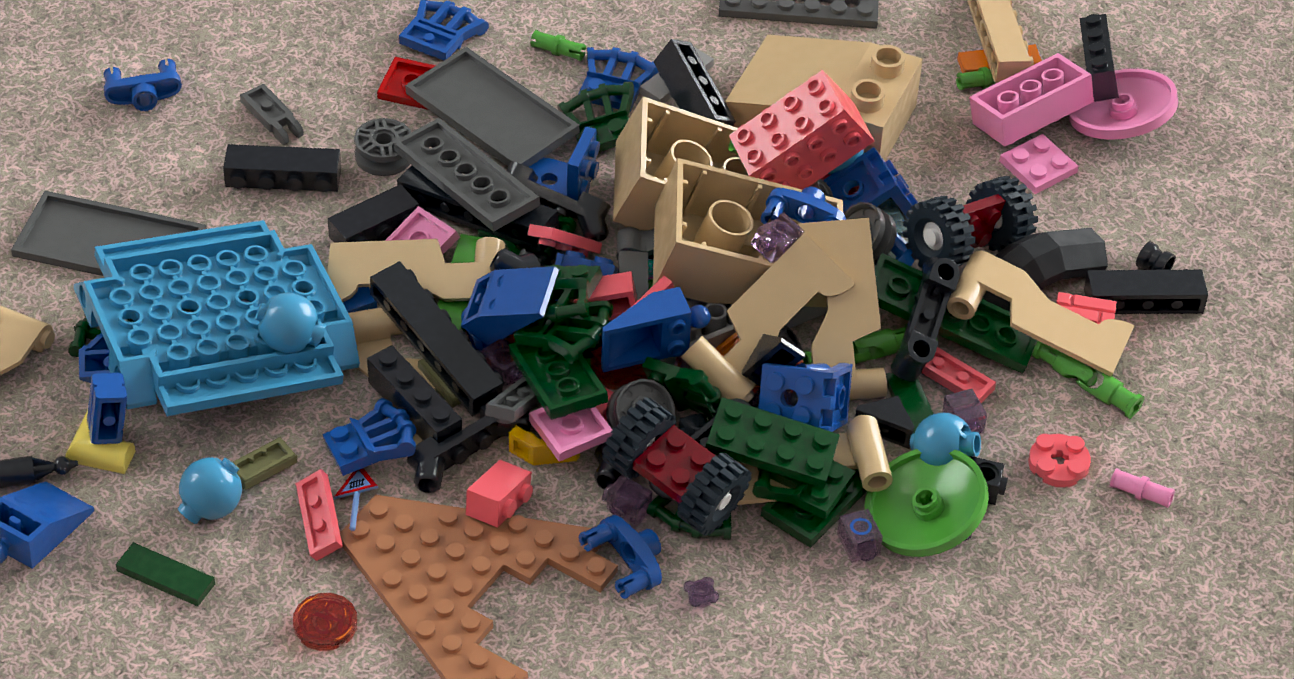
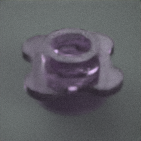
(701, 599)

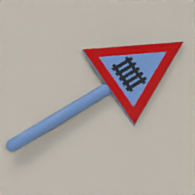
(356, 483)

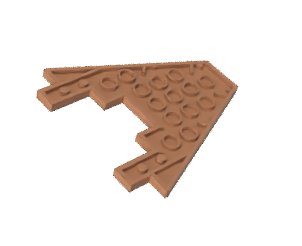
(438, 562)

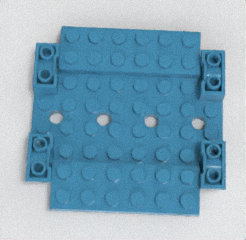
(216, 349)

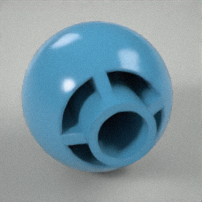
(289, 323)
(941, 435)
(209, 489)

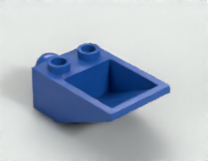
(507, 301)
(651, 328)
(38, 521)

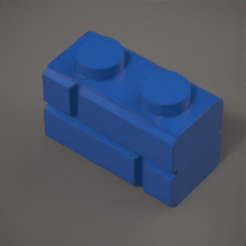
(106, 408)

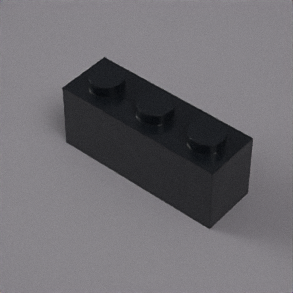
(373, 218)

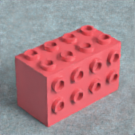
(802, 135)

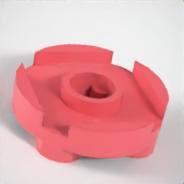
(1070, 448)

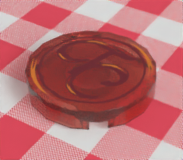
(325, 621)

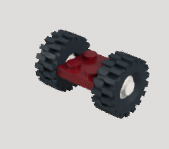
(992, 217)
(682, 468)

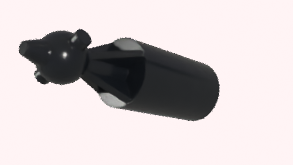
(29, 469)

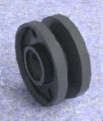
(375, 147)
(881, 227)
(629, 394)

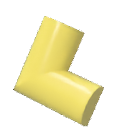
(101, 456)

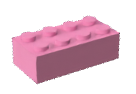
(1031, 99)

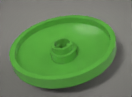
(929, 505)

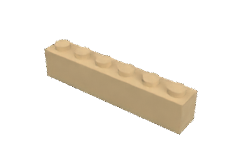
(1000, 37)

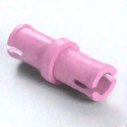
(1142, 488)

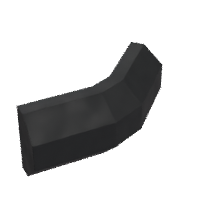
(1053, 257)

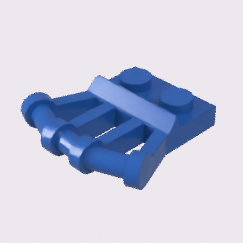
(441, 40)
(614, 56)
(372, 438)

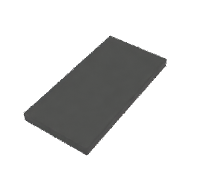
(492, 109)
(69, 228)

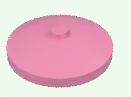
(1143, 105)

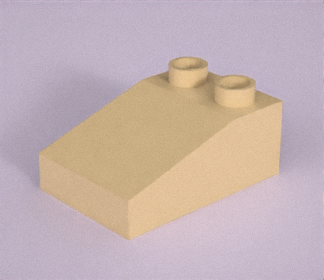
(874, 76)
(649, 150)
(707, 232)

